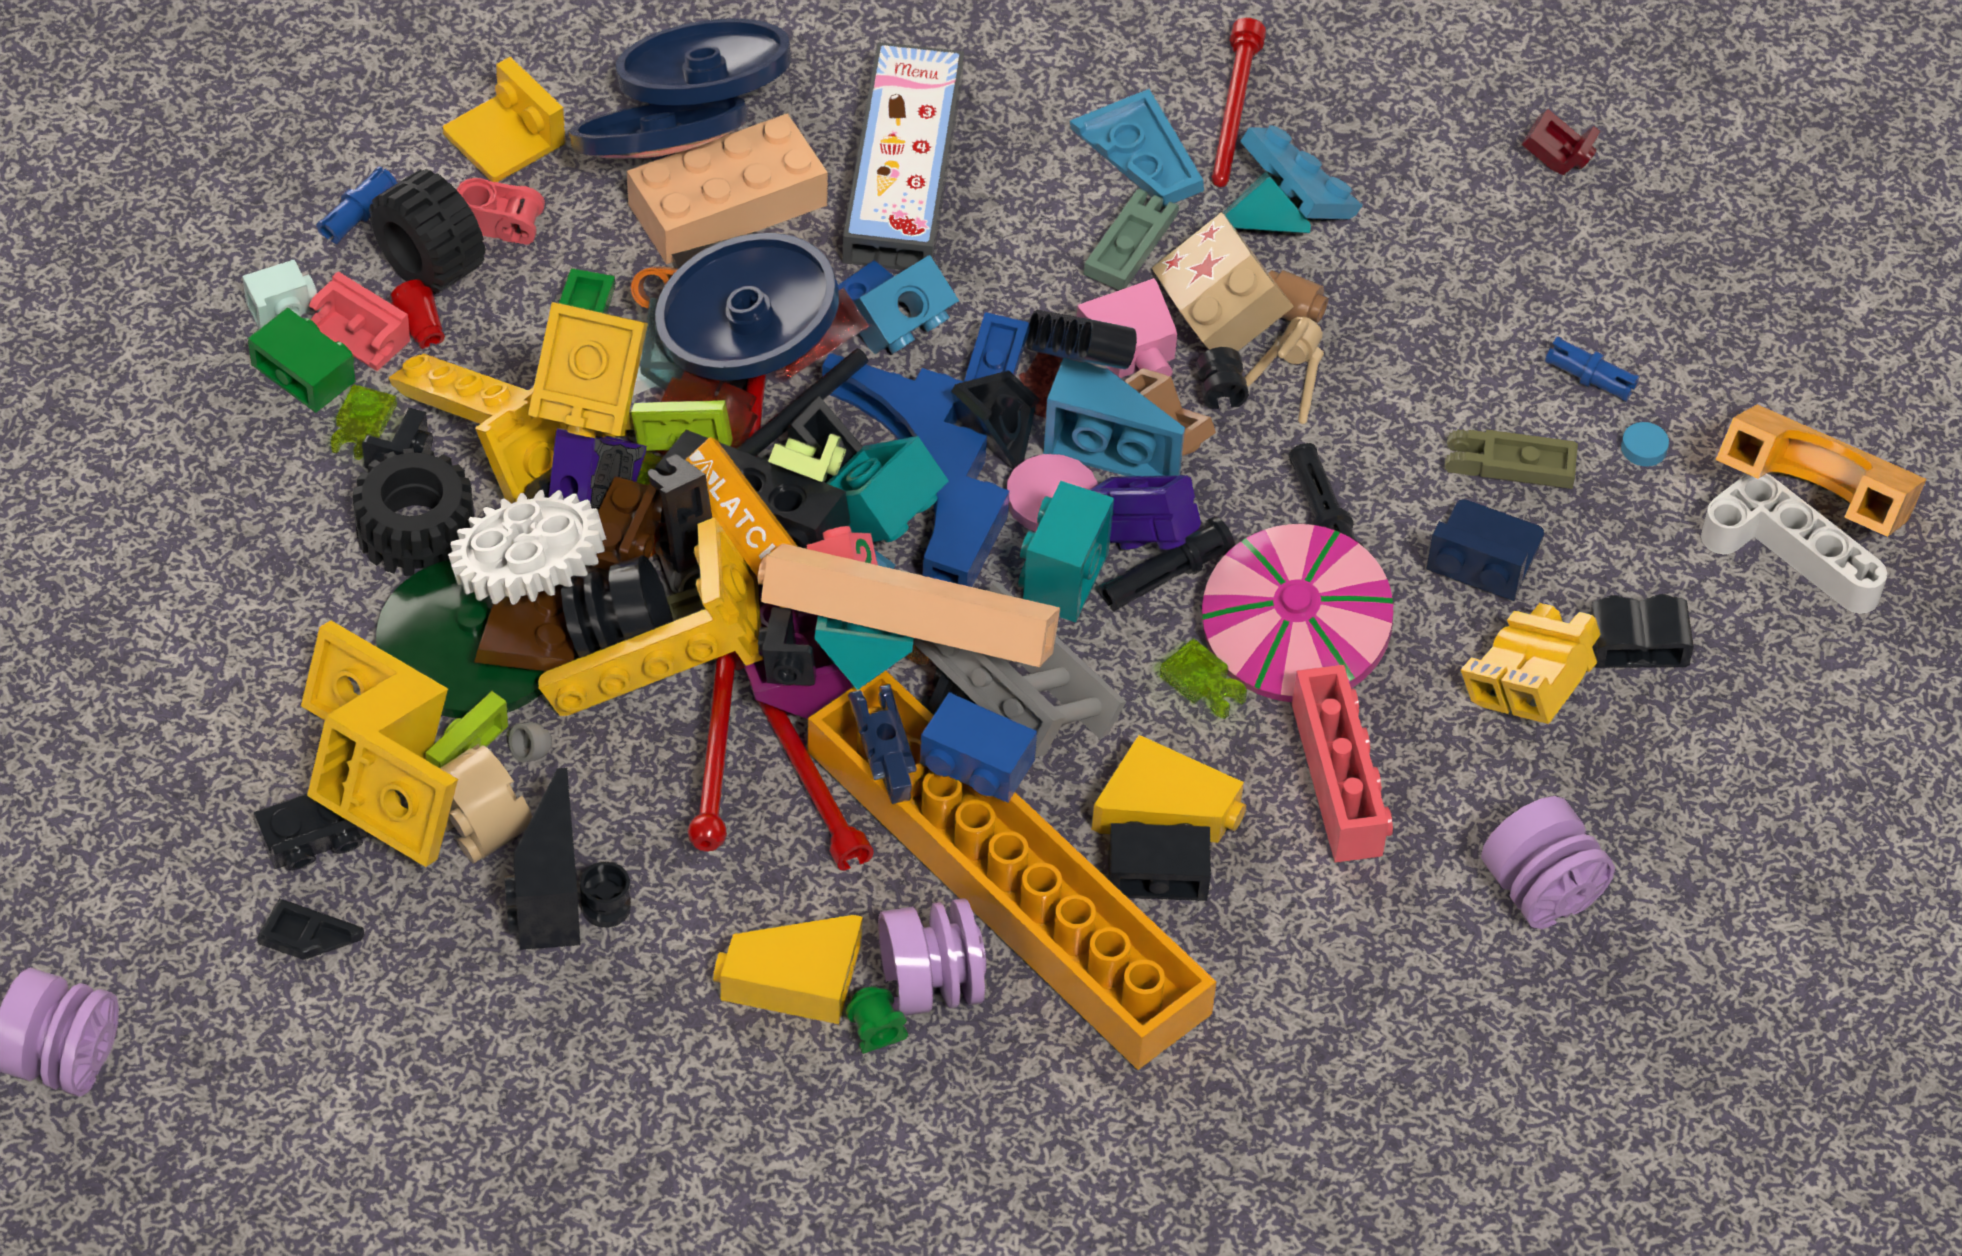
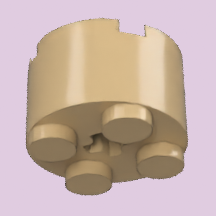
(484, 804)

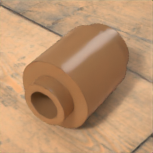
(1303, 294)

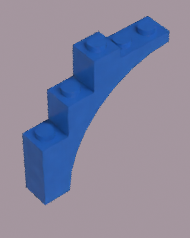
(967, 509)

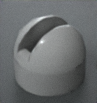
(529, 735)

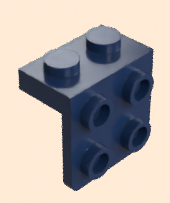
(1484, 548)

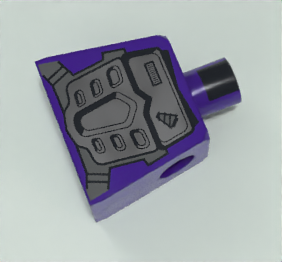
(590, 464)

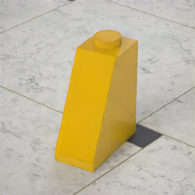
(1168, 789)
(793, 967)

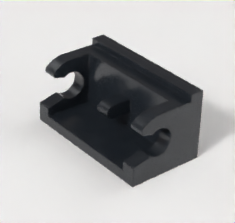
(684, 506)

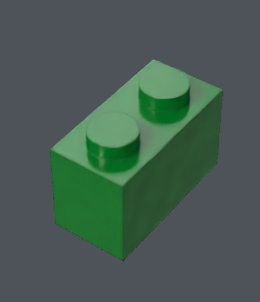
(302, 359)

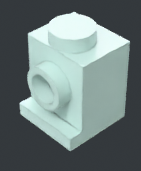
(275, 289)

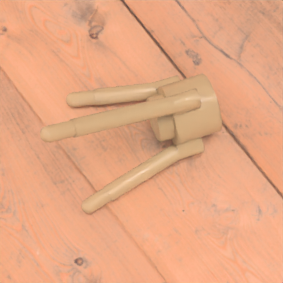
(1296, 346)

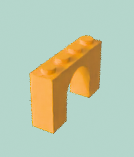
(1877, 490)

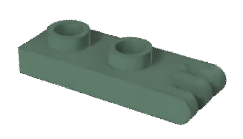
(1130, 240)

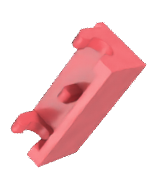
(360, 320)

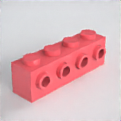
(1341, 764)

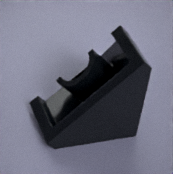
(1000, 410)

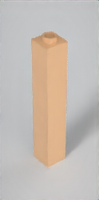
(909, 604)

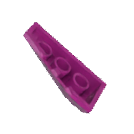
(798, 699)

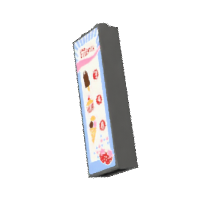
(903, 156)

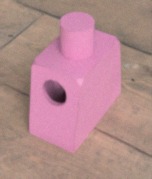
(1146, 312)

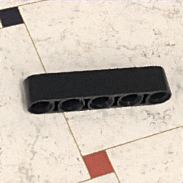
(1082, 339)

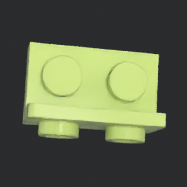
(800, 458)

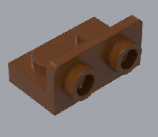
(629, 521)

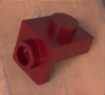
(1559, 144)

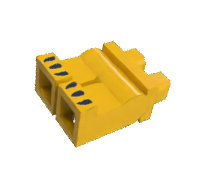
(1533, 660)

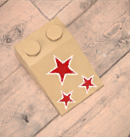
(1221, 286)

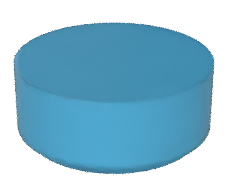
(1645, 444)

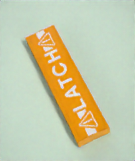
(738, 506)

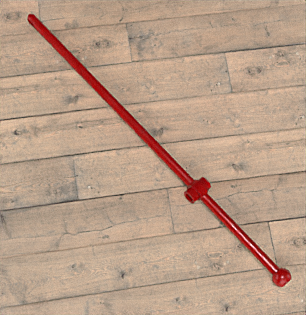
(707, 829)

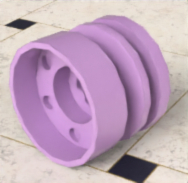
(1547, 861)
(933, 956)
(56, 1031)

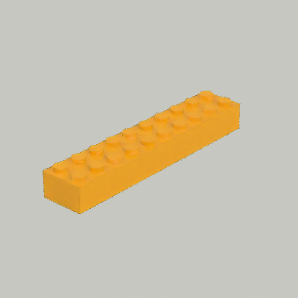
(1027, 887)

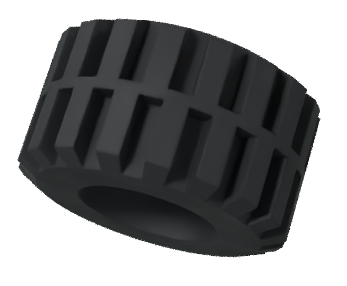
(427, 230)
(407, 482)

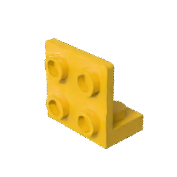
(511, 127)

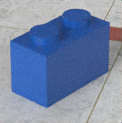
(978, 747)

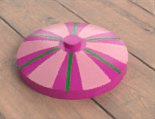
(1296, 604)

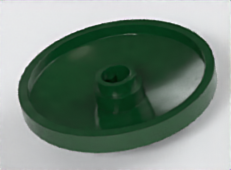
(438, 633)

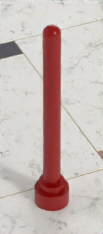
(1247, 40)
(845, 840)

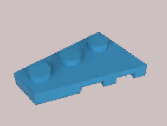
(1142, 146)
(1321, 195)

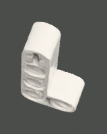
(1798, 536)

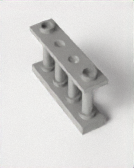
(1001, 689)

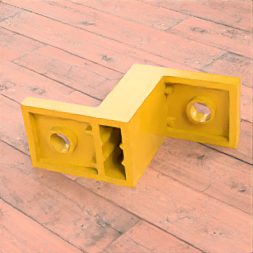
(378, 743)

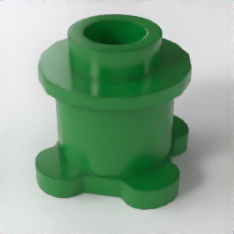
(876, 1018)

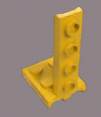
(588, 371)
(514, 442)
(724, 626)

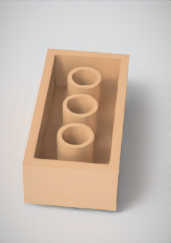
(727, 187)

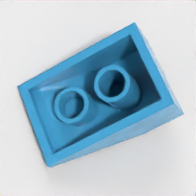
(1109, 424)

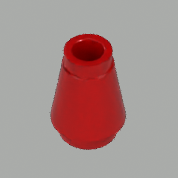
(420, 305)

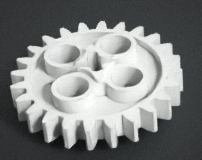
(527, 547)

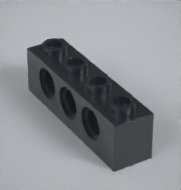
(797, 501)

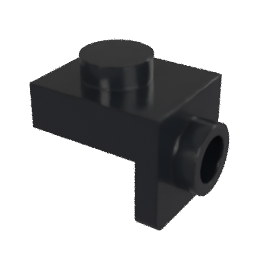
(410, 434)
(784, 659)

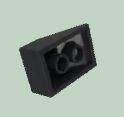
(544, 883)

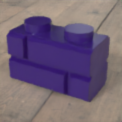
(1151, 510)

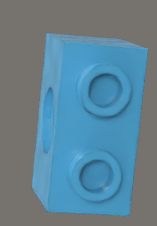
(925, 294)

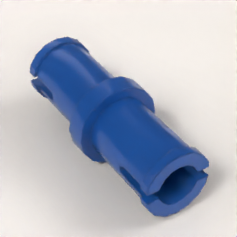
(355, 205)
(1592, 369)

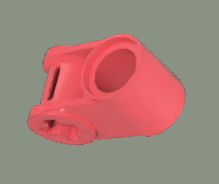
(500, 211)

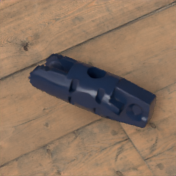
(885, 743)

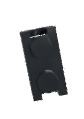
(1160, 861)

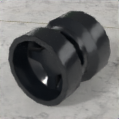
(1220, 371)
(605, 894)

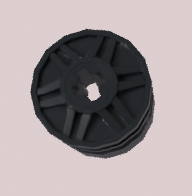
(613, 612)

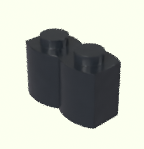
(1642, 632)

